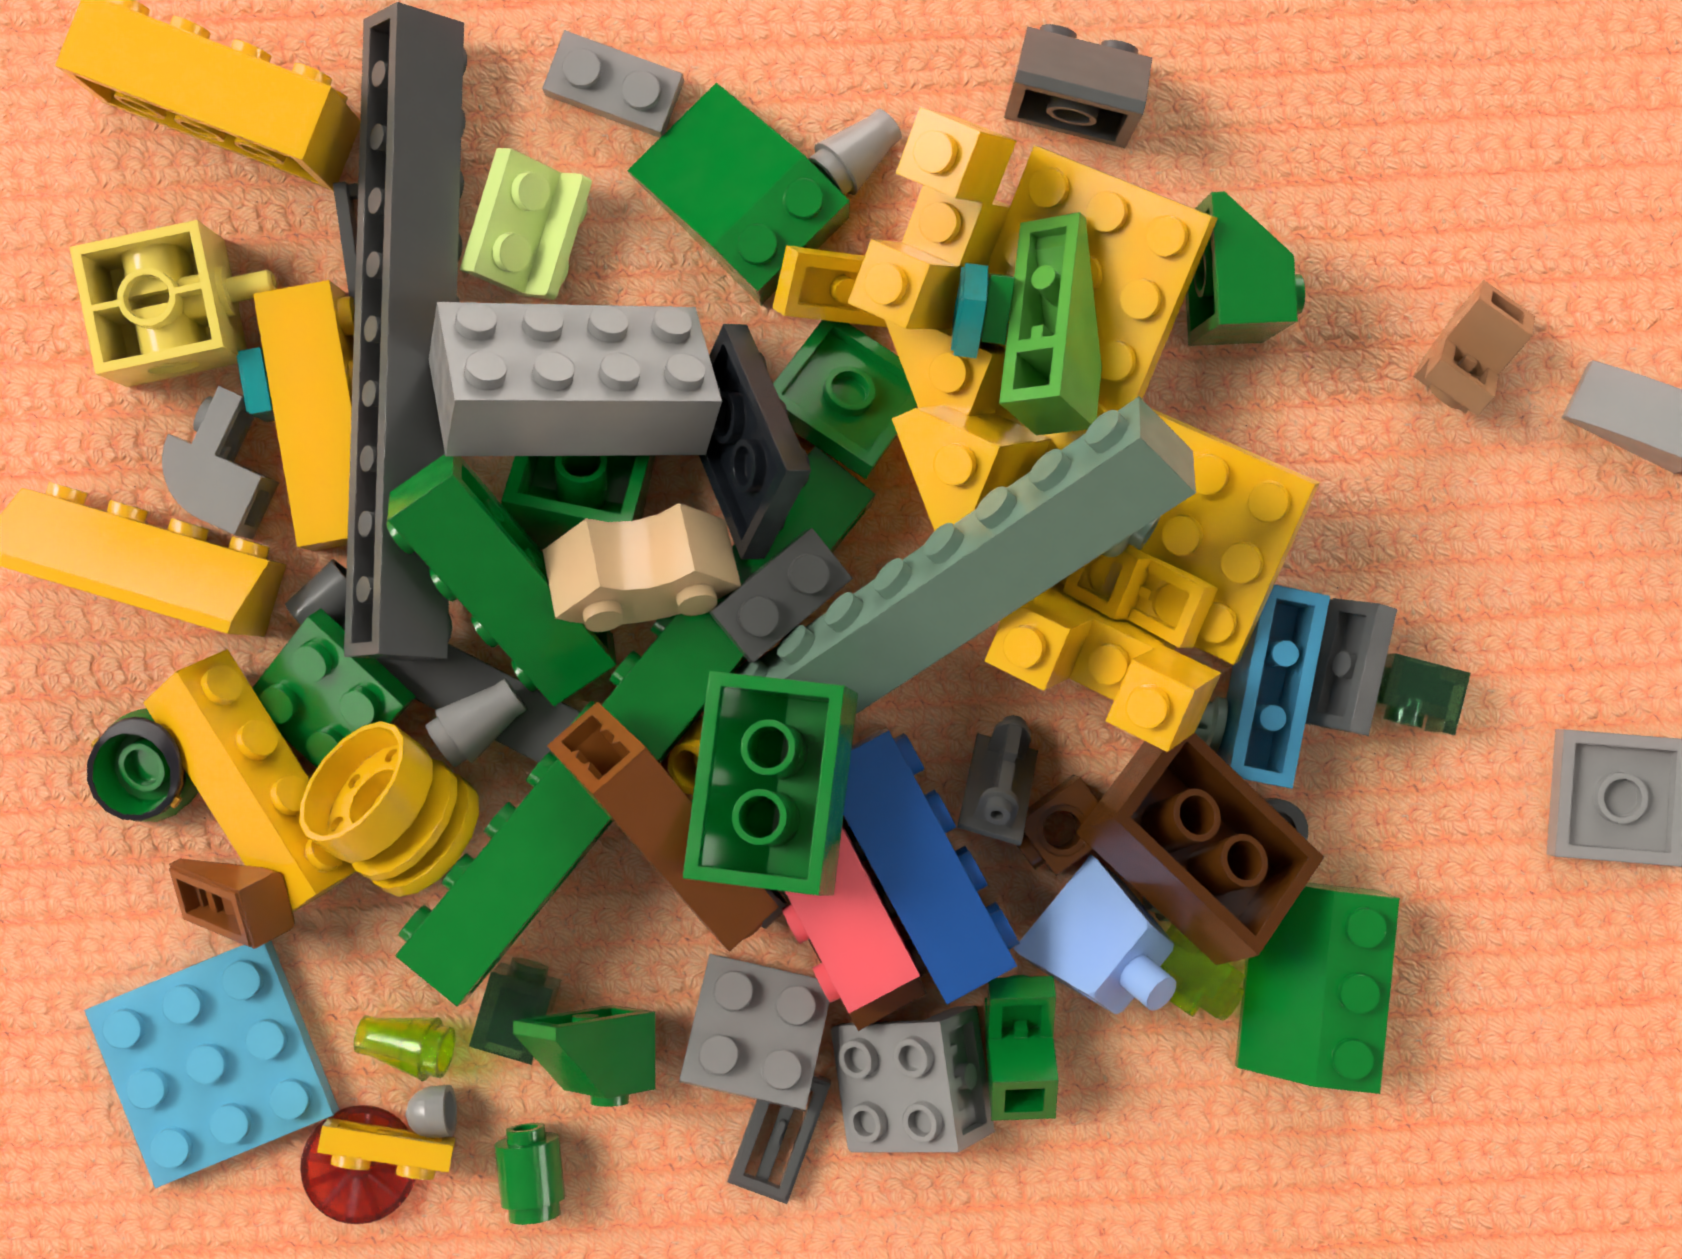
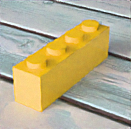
(310, 375)
(245, 773)

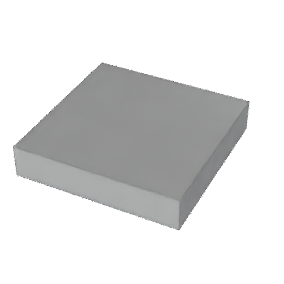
(1616, 798)

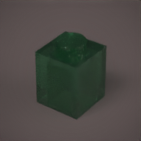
(513, 994)

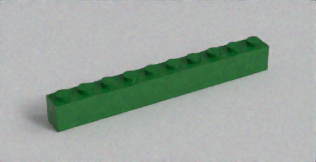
(558, 820)

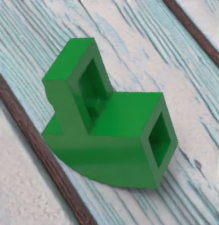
(1021, 1048)

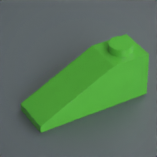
(1052, 329)

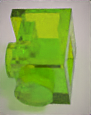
(1200, 980)

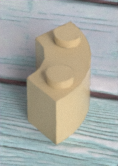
(641, 568)

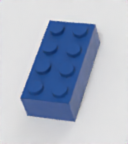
(921, 871)

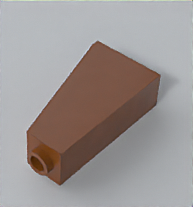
(655, 818)

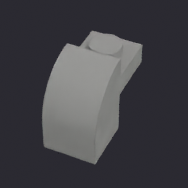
(204, 471)

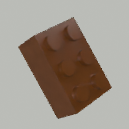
(1202, 848)

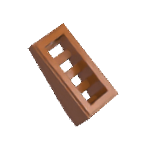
(233, 900)

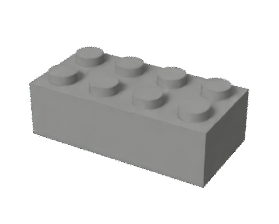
(571, 380)

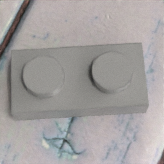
(613, 84)

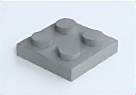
(756, 1033)

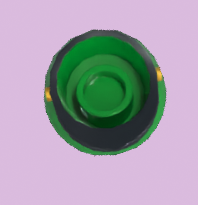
(138, 770)

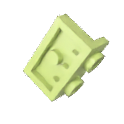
(526, 225)

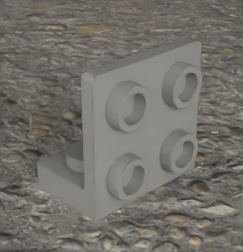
(914, 1083)

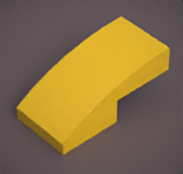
(1145, 593)

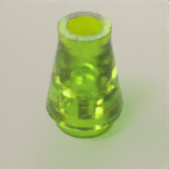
(411, 1045)

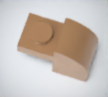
(1475, 349)

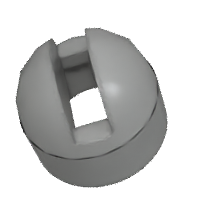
(433, 1112)

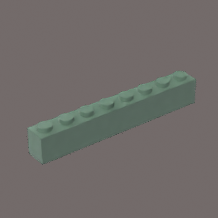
(993, 559)

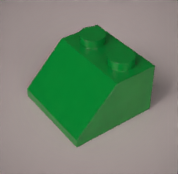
(1243, 281)

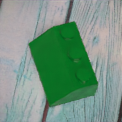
(771, 783)
(1322, 991)

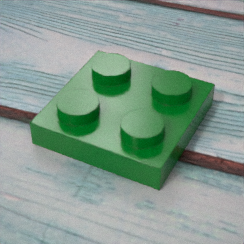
(844, 395)
(321, 694)

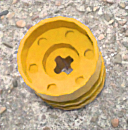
(389, 809)

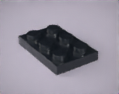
(753, 448)

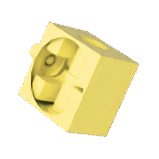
(162, 302)

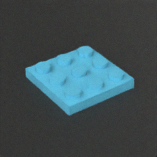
(211, 1061)

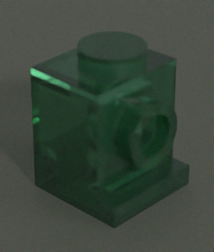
(1422, 690)

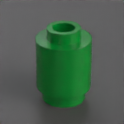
(530, 1174)

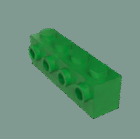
(497, 575)

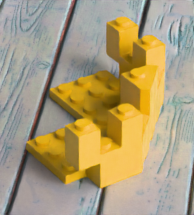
(969, 444)

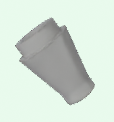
(856, 151)
(473, 723)

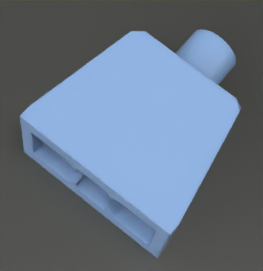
(1101, 942)

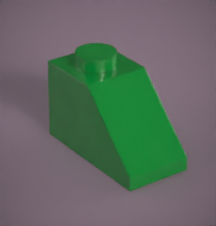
(595, 1050)

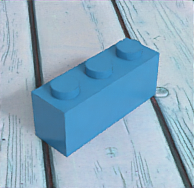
(1274, 687)

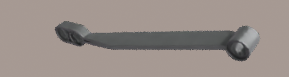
(457, 677)

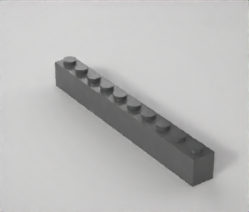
(403, 268)

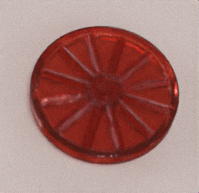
(348, 1193)

